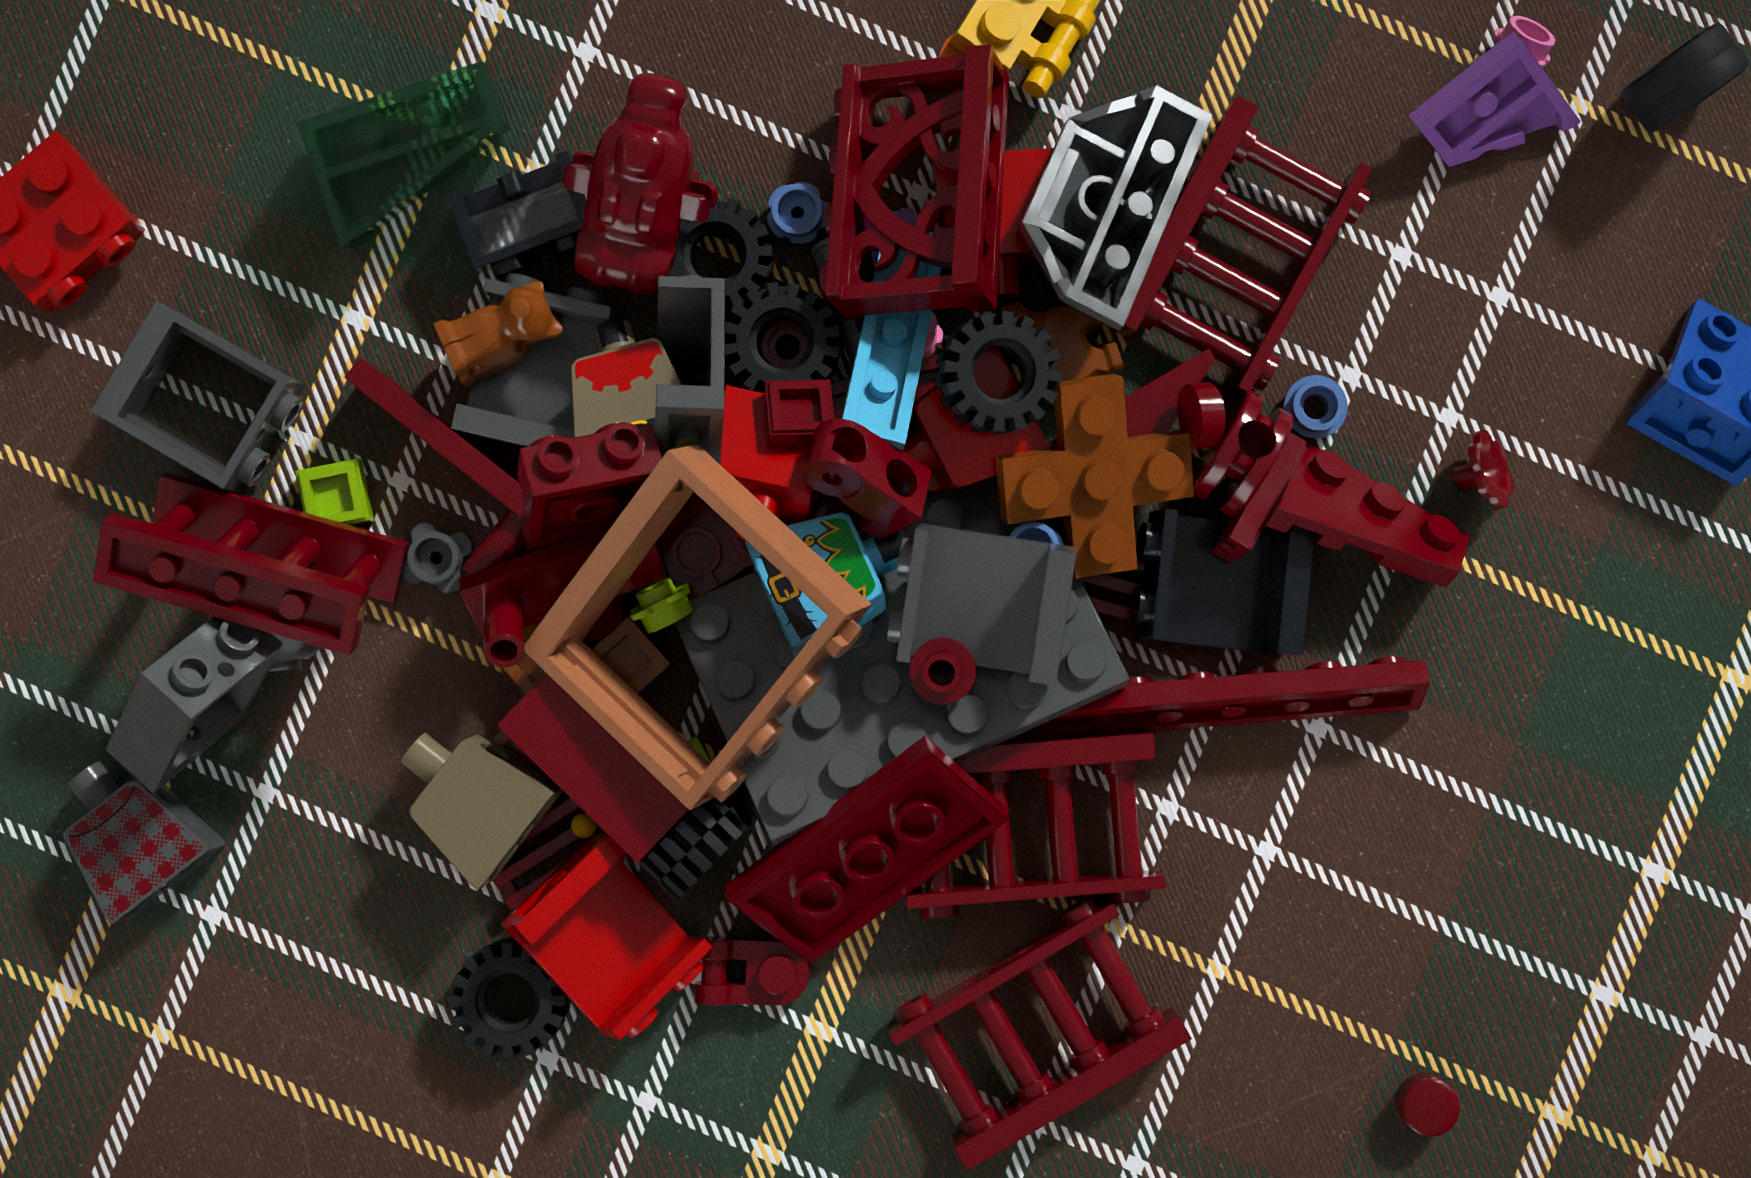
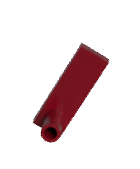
(525, 589)

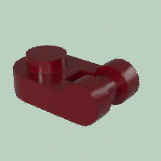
(772, 973)

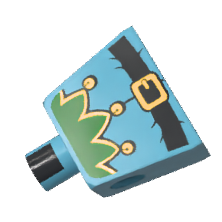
(840, 547)

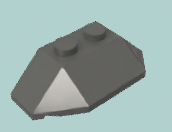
(1111, 198)

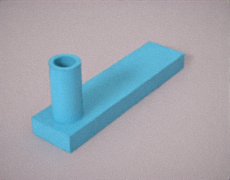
(888, 365)

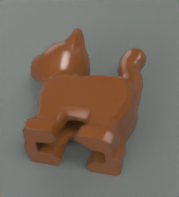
(1068, 334)
(498, 335)

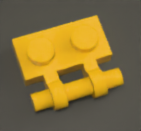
(1009, 28)

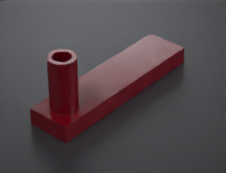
(507, 537)

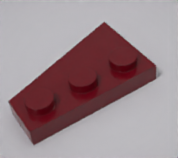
(1368, 514)

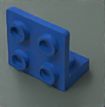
(1704, 395)

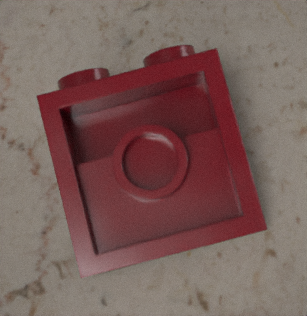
(582, 480)

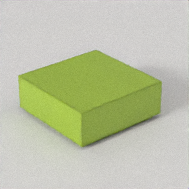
(336, 492)

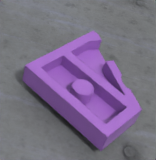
(1492, 105)

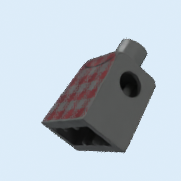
(134, 841)

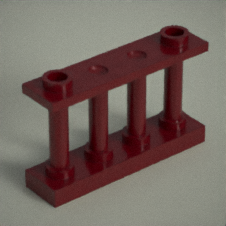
(1209, 197)
(251, 563)
(1056, 765)
(1093, 1063)

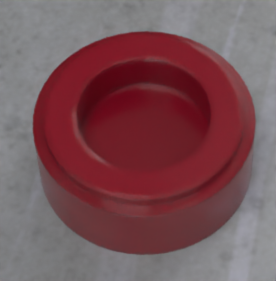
(1202, 414)

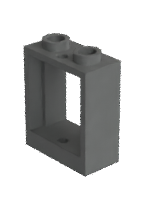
(146, 366)
(194, 687)

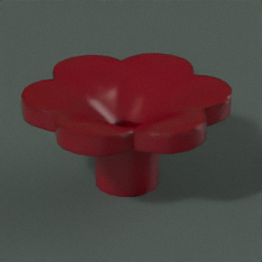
(1486, 470)

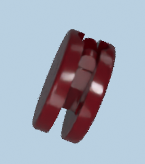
(1244, 454)

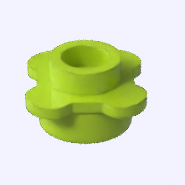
(662, 604)

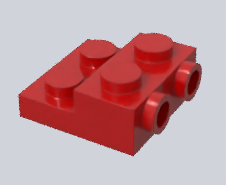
(60, 224)

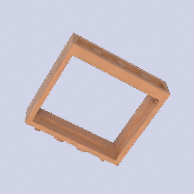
(561, 653)

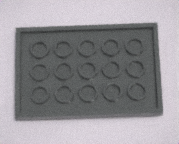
(867, 701)

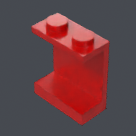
(606, 939)

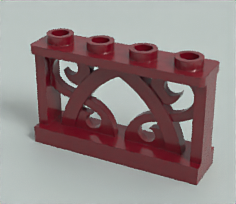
(858, 175)

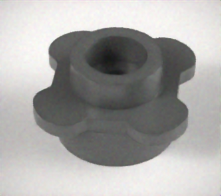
(428, 541)

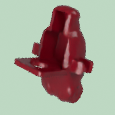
(638, 189)

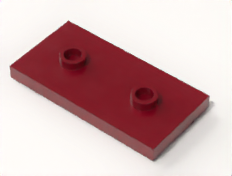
(867, 851)

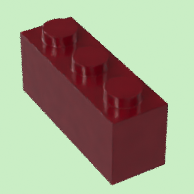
(593, 768)

